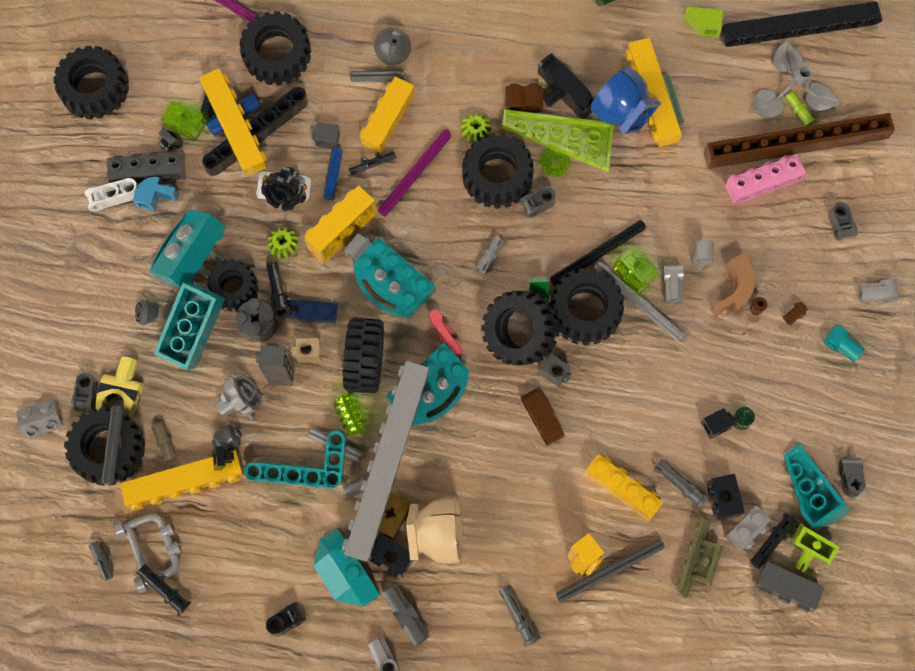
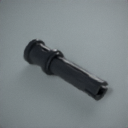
(278, 296)
(781, 534)
(170, 595)

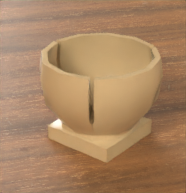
(436, 532)

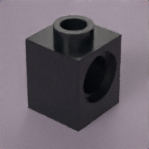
(717, 423)

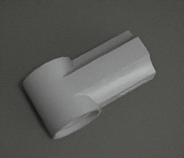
(703, 254)
(673, 279)
(884, 290)
(382, 654)

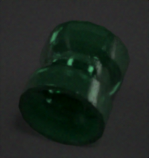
(746, 415)

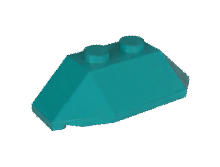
(341, 573)

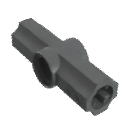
(406, 615)

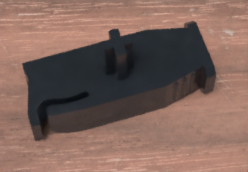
(565, 87)

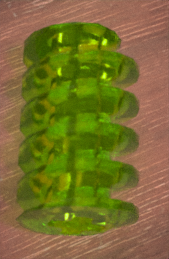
(349, 415)

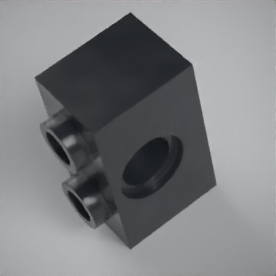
(728, 485)
(384, 546)

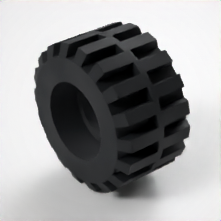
(228, 271)

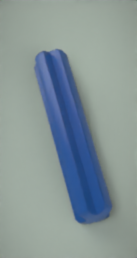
(333, 173)

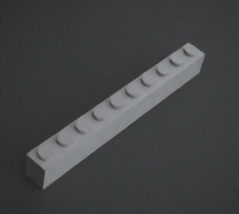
(386, 462)

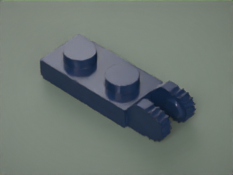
(313, 311)

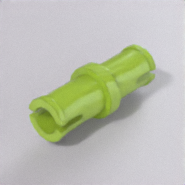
(800, 108)

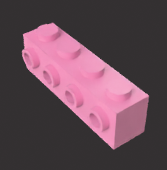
(765, 179)

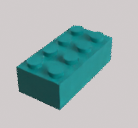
(189, 325)

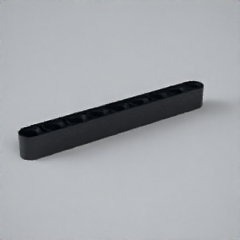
(801, 24)

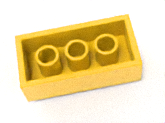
(340, 224)

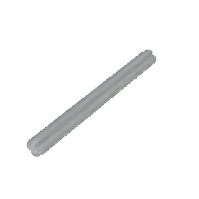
(642, 304)

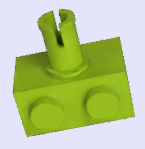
(813, 546)

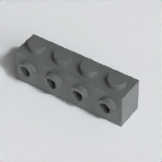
(139, 167)
(275, 364)

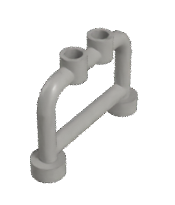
(166, 532)

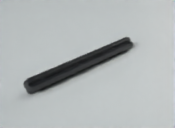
(599, 251)

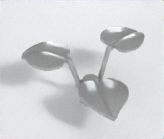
(789, 60)

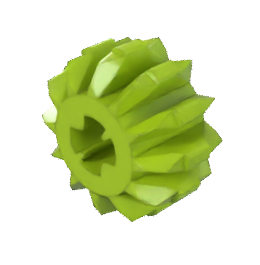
(468, 127)
(280, 250)

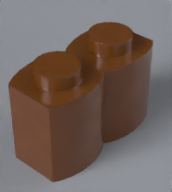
(524, 98)

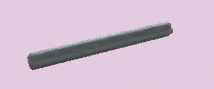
(610, 570)

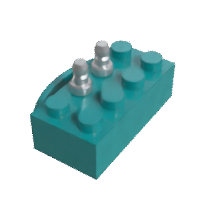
(392, 280)
(444, 375)

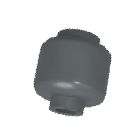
(227, 437)

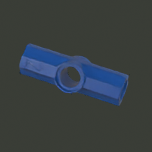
(249, 104)

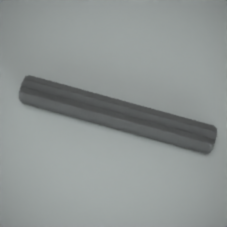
(112, 445)

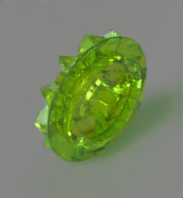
(554, 170)

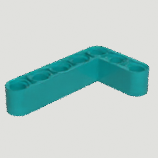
(303, 479)

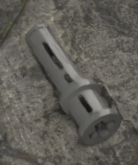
(689, 489)
(523, 625)

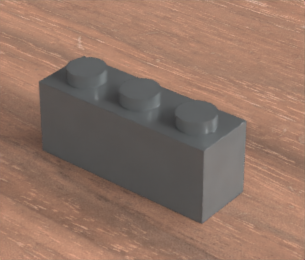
(789, 587)

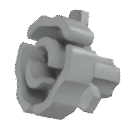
(239, 396)

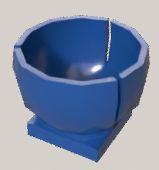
(625, 101)

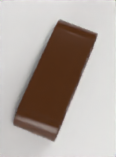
(542, 416)

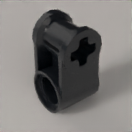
(286, 619)

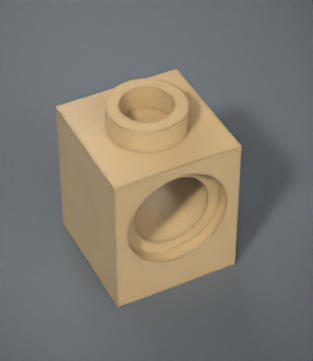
(315, 353)

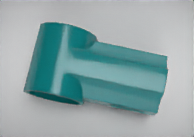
(839, 340)

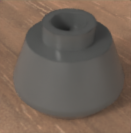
(146, 312)

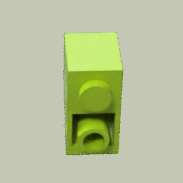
(704, 21)

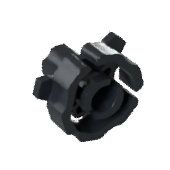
(283, 186)

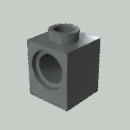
(326, 135)
(554, 362)

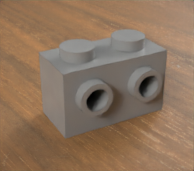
(744, 532)

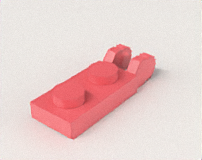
(444, 333)

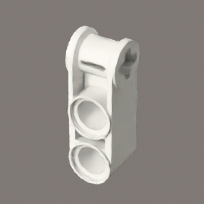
(100, 197)

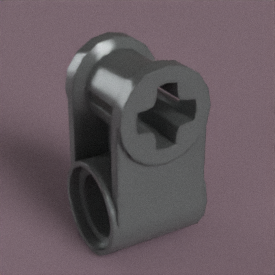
(535, 204)
(842, 225)
(84, 396)
(852, 472)

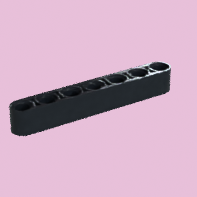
(259, 122)

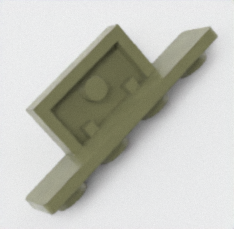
(701, 560)

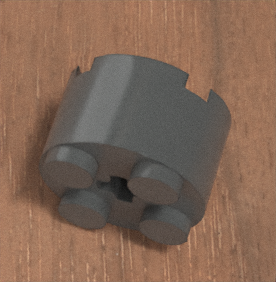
(249, 328)

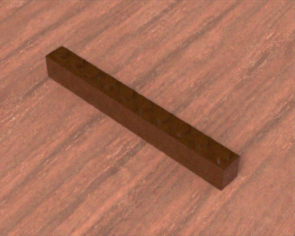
(798, 140)

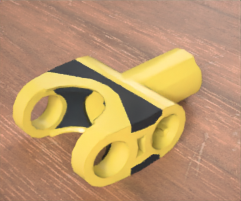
(121, 386)

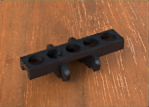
(367, 164)

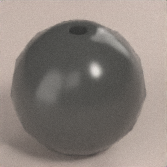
(392, 46)

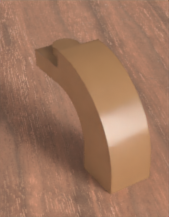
(744, 278)

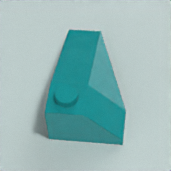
(816, 496)

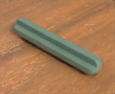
(674, 100)

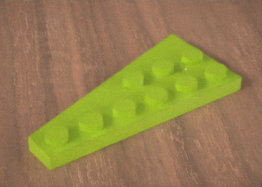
(575, 137)

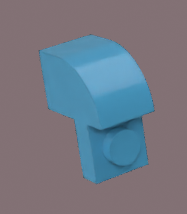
(151, 190)

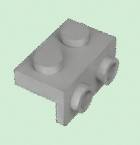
(39, 419)

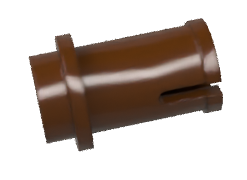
(759, 305)
(797, 311)

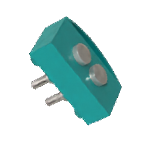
(187, 249)

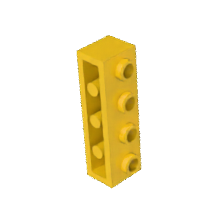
(624, 488)
(585, 556)

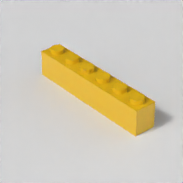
(231, 119)
(663, 121)
(178, 481)

